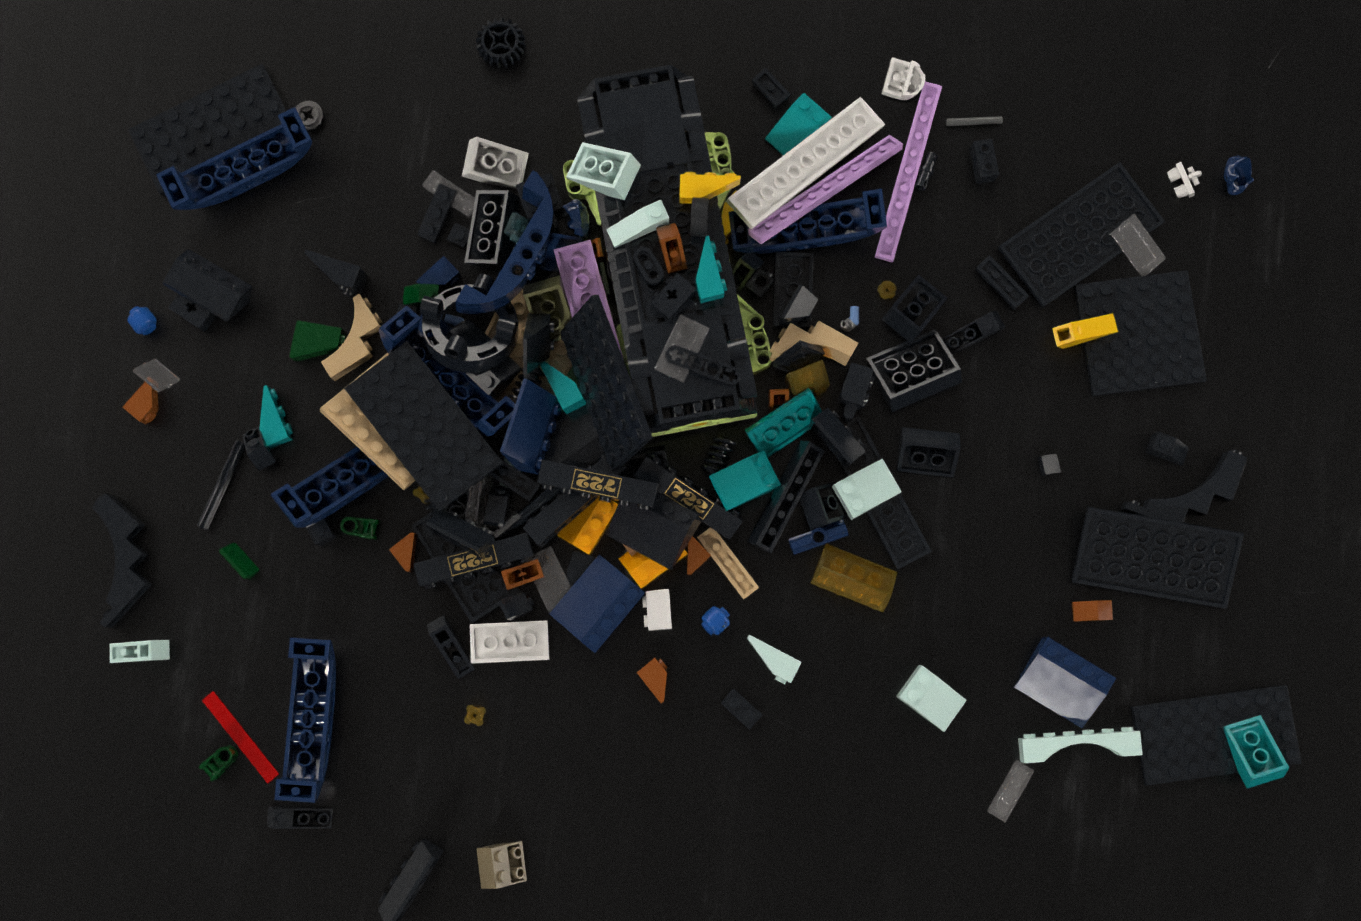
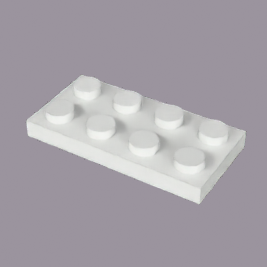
(509, 641)

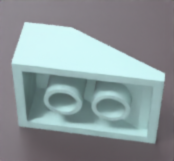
(604, 170)
(866, 489)
(931, 697)

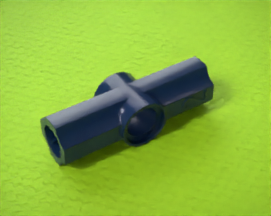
(830, 533)

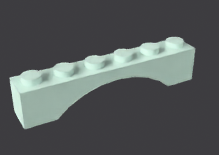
(1039, 749)

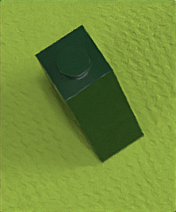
(315, 340)

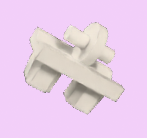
(1186, 188)

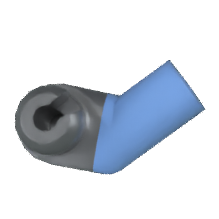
(454, 320)
(851, 322)

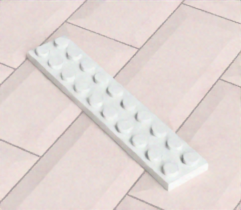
(805, 163)

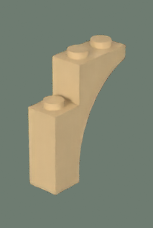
(834, 343)
(354, 349)

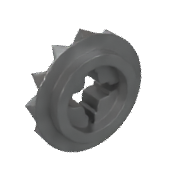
(307, 107)

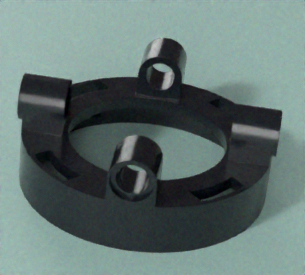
(454, 352)

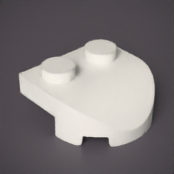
(903, 79)

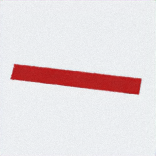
(240, 737)

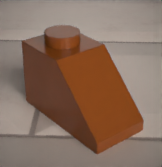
(671, 247)
(143, 404)
(655, 677)

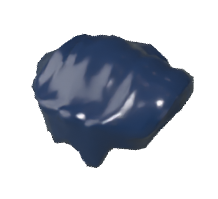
(1238, 174)
(579, 218)

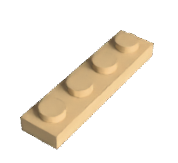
(728, 562)

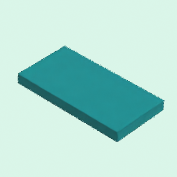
(784, 423)

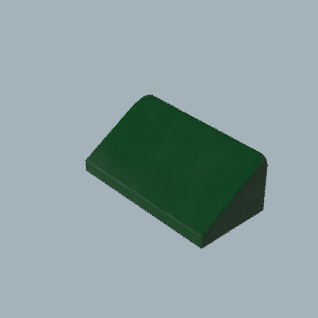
(239, 560)

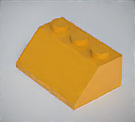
(589, 526)
(644, 569)

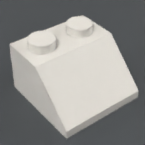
(658, 610)

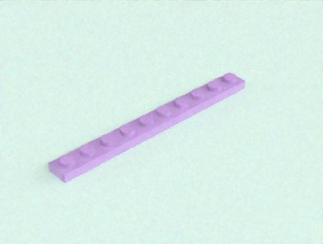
(908, 171)
(825, 189)

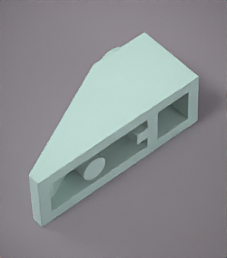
(638, 224)
(139, 651)
(778, 662)

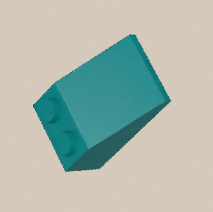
(797, 124)
(745, 480)
(1255, 752)

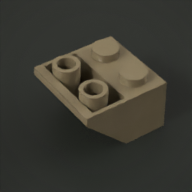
(501, 865)

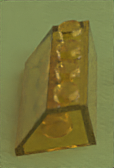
(854, 577)

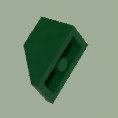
(414, 293)

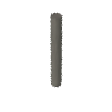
(974, 121)

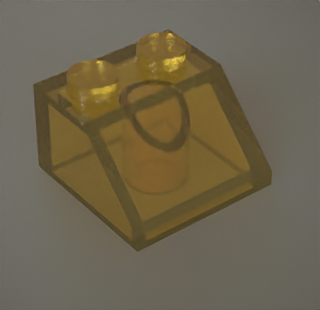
(811, 377)

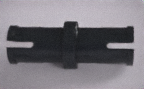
(926, 171)

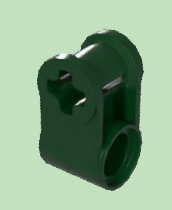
(363, 528)
(217, 764)

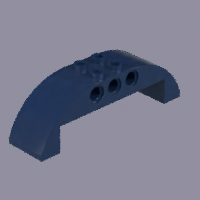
(238, 167)
(821, 227)
(508, 284)
(479, 407)
(329, 488)
(308, 720)

